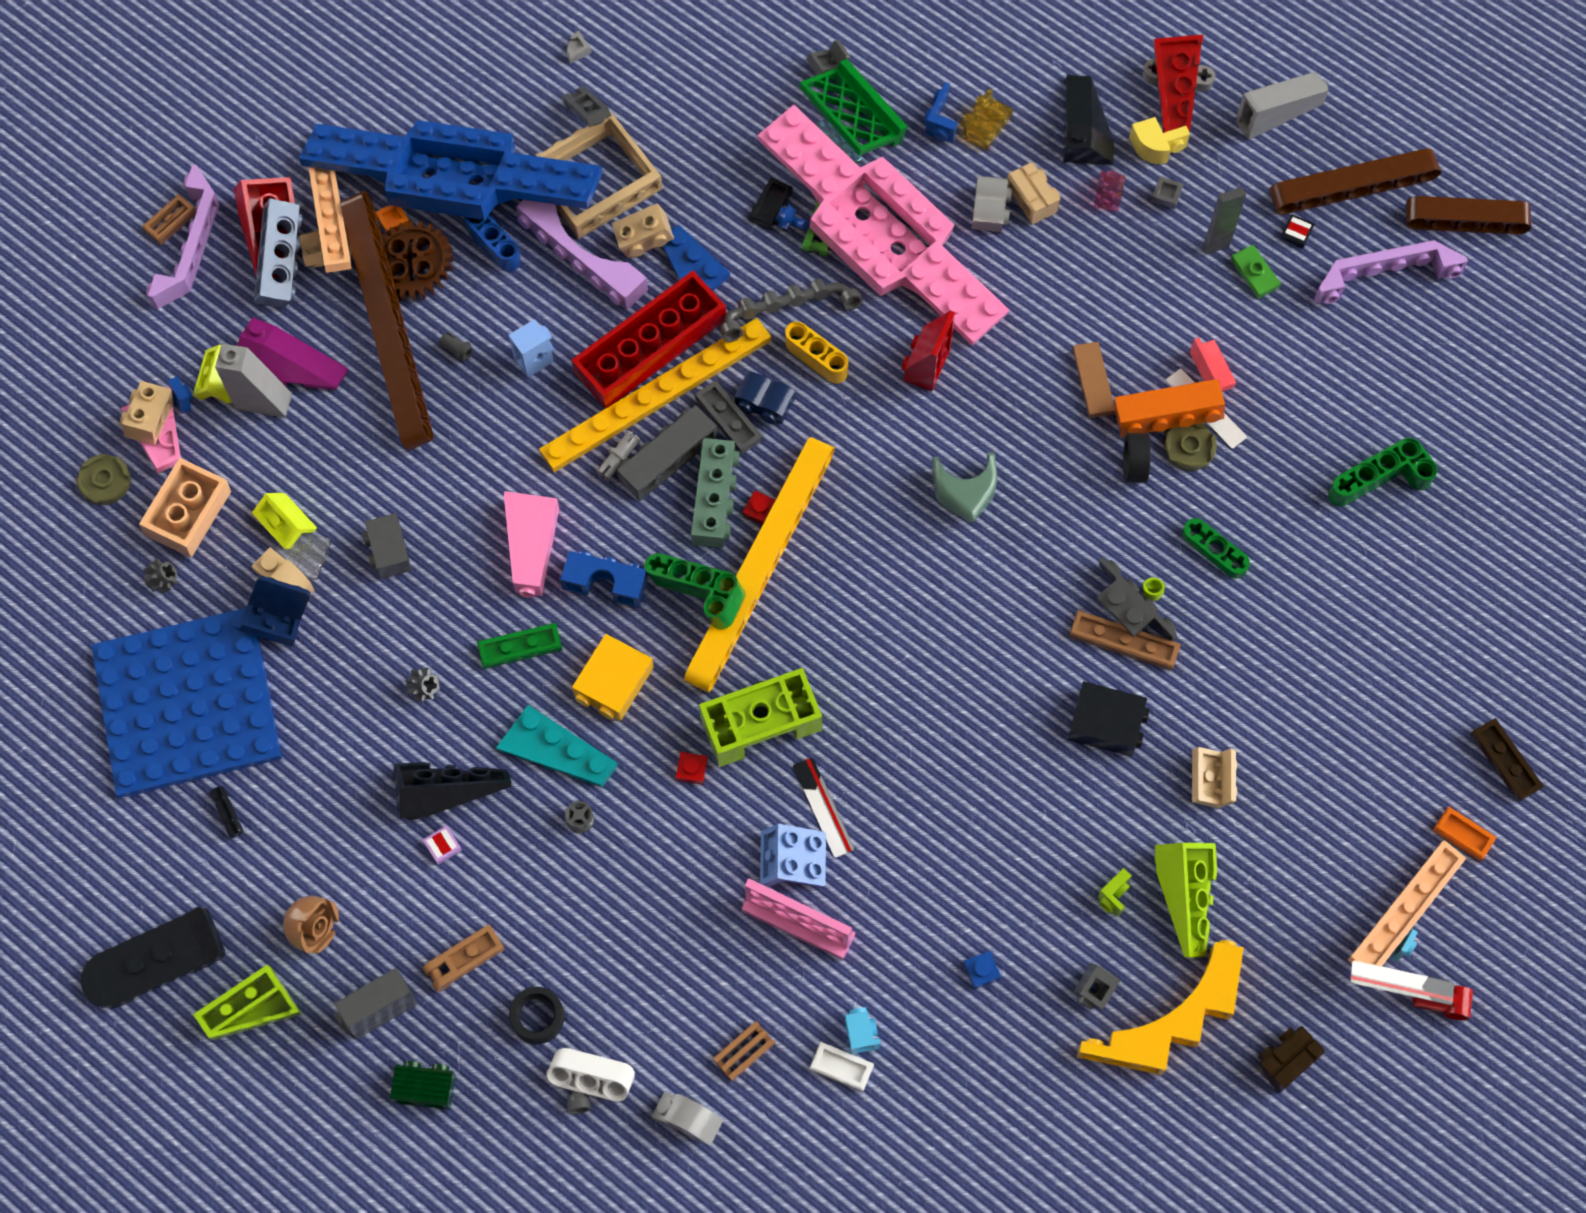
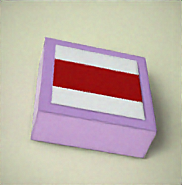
(442, 844)

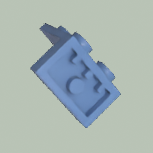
(792, 856)

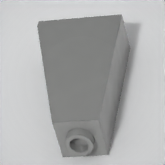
(1279, 103)
(251, 383)

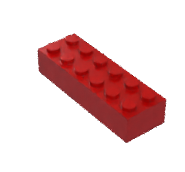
(649, 339)

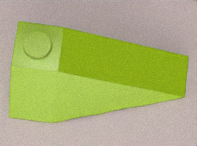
(1186, 879)

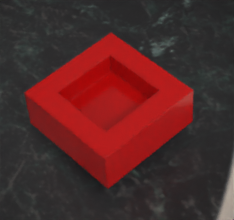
(758, 507)
(691, 768)

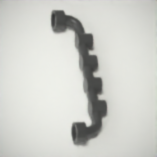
(770, 302)

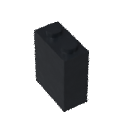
(1109, 719)

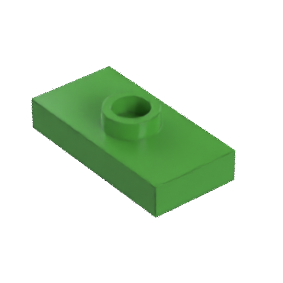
(1255, 271)

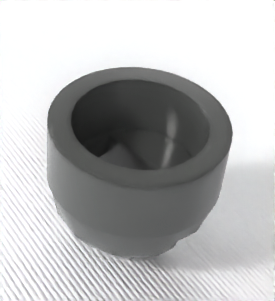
(578, 1103)

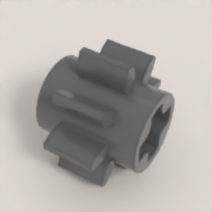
(160, 576)
(422, 684)

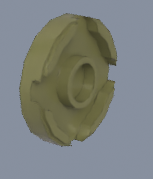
(1190, 447)
(104, 479)

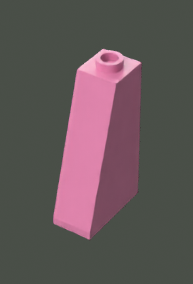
(530, 536)

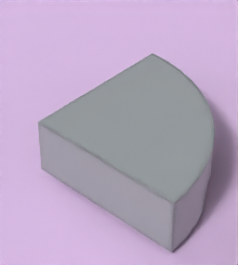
(577, 47)

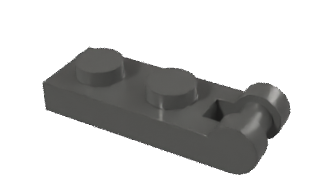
(586, 106)

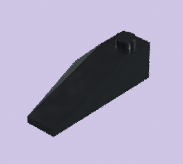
(1085, 125)
(428, 790)

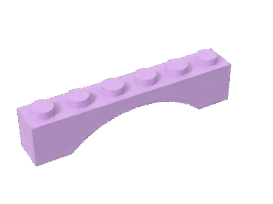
(618, 279)

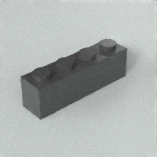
(666, 453)

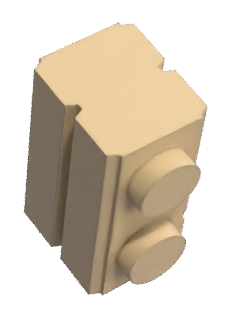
(1033, 192)

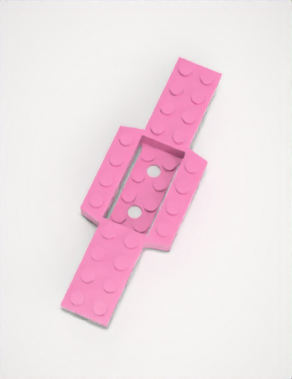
(867, 244)

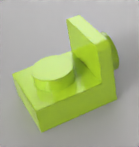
(1116, 887)

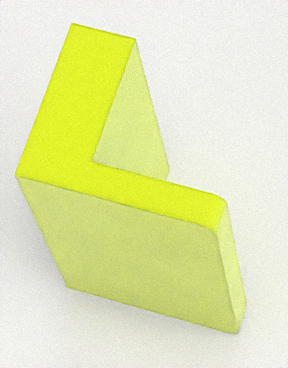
(208, 380)
(282, 518)

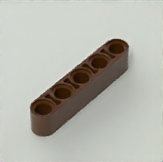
(1468, 215)

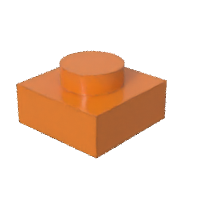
(391, 217)

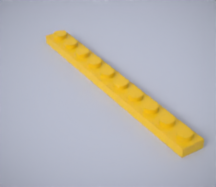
(653, 396)

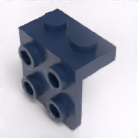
(275, 610)

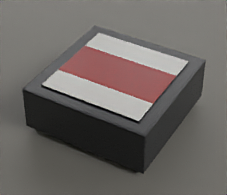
(1297, 231)

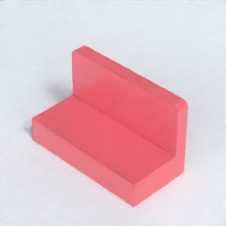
(1211, 363)

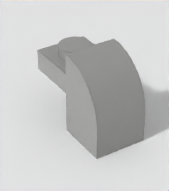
(687, 1117)

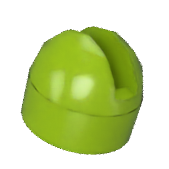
(1153, 589)

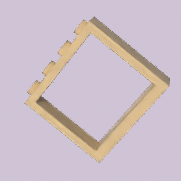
(619, 201)

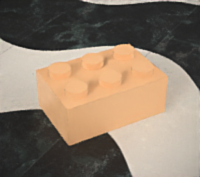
(185, 507)

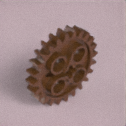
(435, 258)

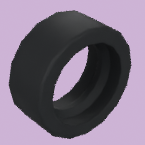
(1136, 457)
(524, 997)

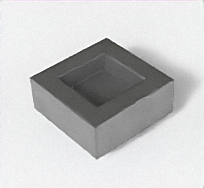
(1167, 192)

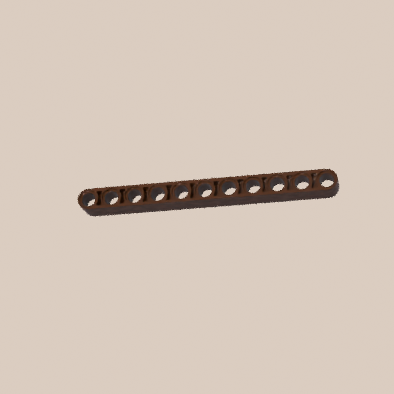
(386, 321)

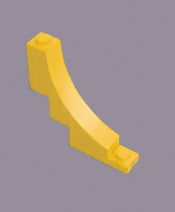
(1148, 1046)

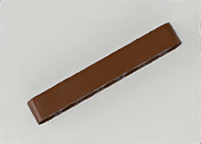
(1354, 181)

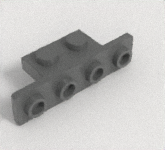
(1128, 606)

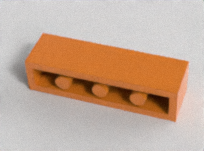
(1170, 407)

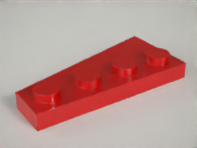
(1177, 72)

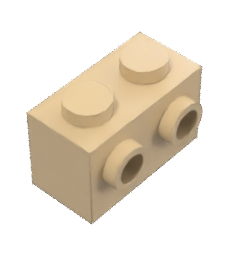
(642, 231)
(147, 412)

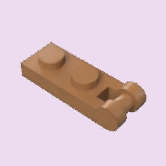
(463, 957)

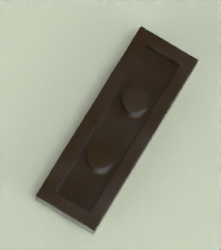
(1507, 760)

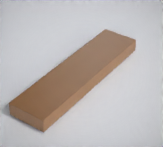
(1116, 638)

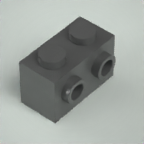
(387, 546)

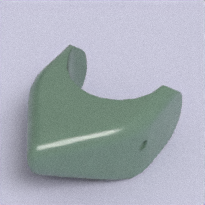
(965, 496)

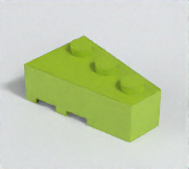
(248, 1005)

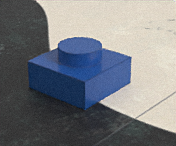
(181, 394)
(982, 970)

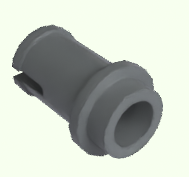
(461, 349)

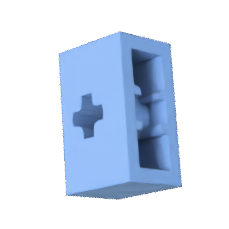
(532, 347)

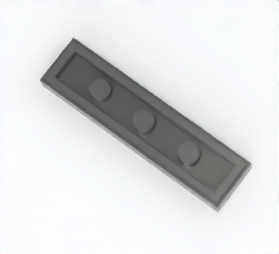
(1224, 220)

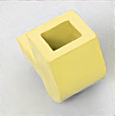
(1155, 145)

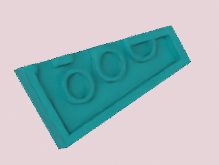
(552, 746)

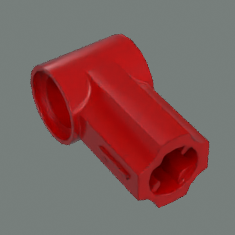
(1457, 1011)

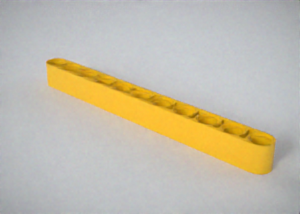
(762, 560)

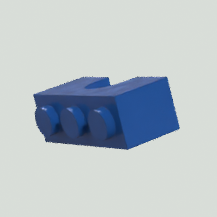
(584, 570)

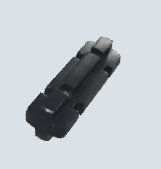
(226, 812)

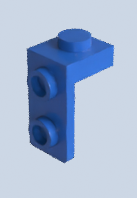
(936, 125)

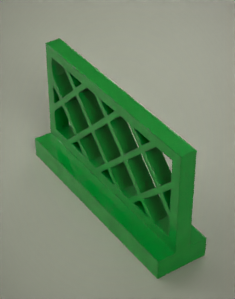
(864, 100)

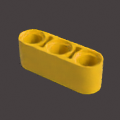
(814, 342)

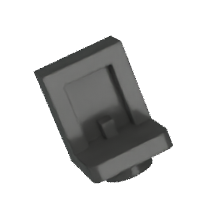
(828, 59)

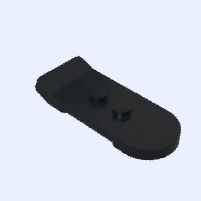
(152, 959)

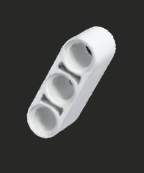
(590, 1074)

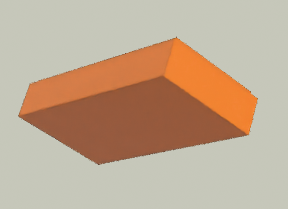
(1464, 834)

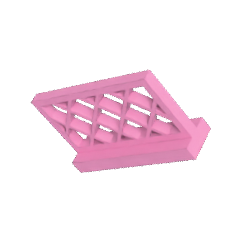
(797, 919)

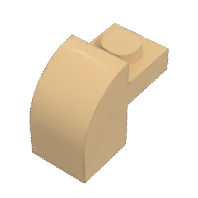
(283, 570)

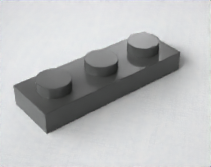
(728, 417)

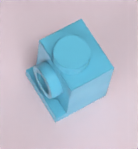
(861, 1031)

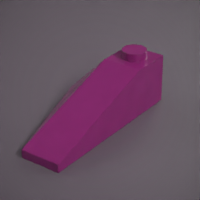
(290, 357)

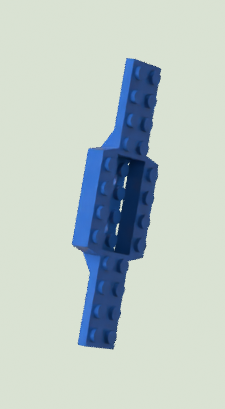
(398, 166)

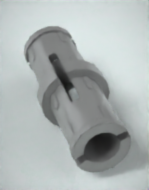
(618, 455)

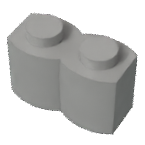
(989, 204)

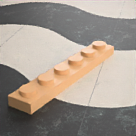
(330, 220)
(1409, 906)

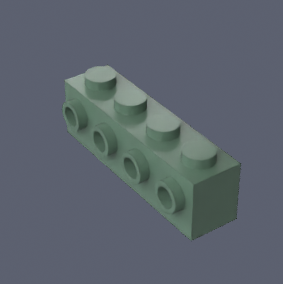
(713, 493)

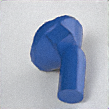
(787, 217)

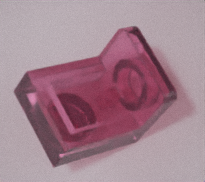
(1109, 190)

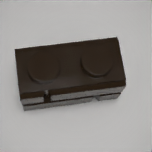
(1290, 1058)

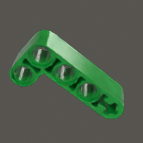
(1378, 475)
(667, 573)

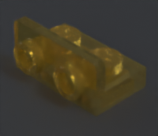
(985, 120)

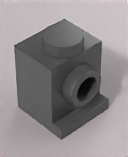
(1105, 986)

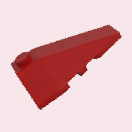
(250, 199)

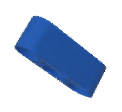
(494, 248)

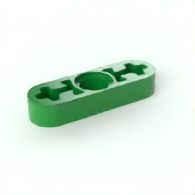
(1214, 537)

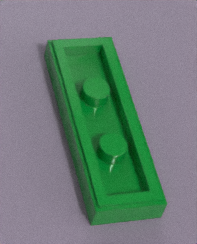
(519, 646)

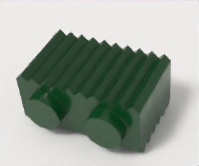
(423, 1086)

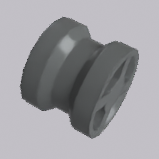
(577, 811)

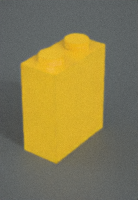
(612, 678)

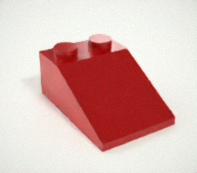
(929, 352)

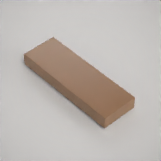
(1093, 380)

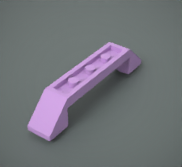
(1444, 261)
(166, 288)

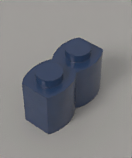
(764, 397)

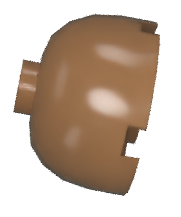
(310, 923)

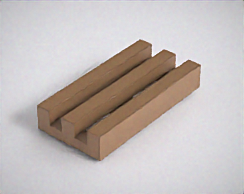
(172, 222)
(762, 1034)

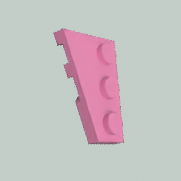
(166, 451)

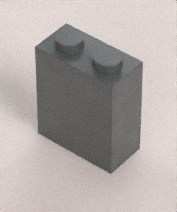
(374, 1004)

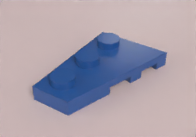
(688, 255)

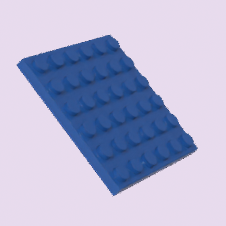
(185, 703)

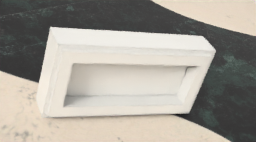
(841, 1066)

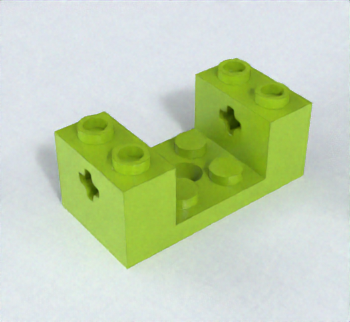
(733, 726)

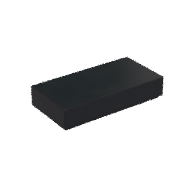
(769, 203)

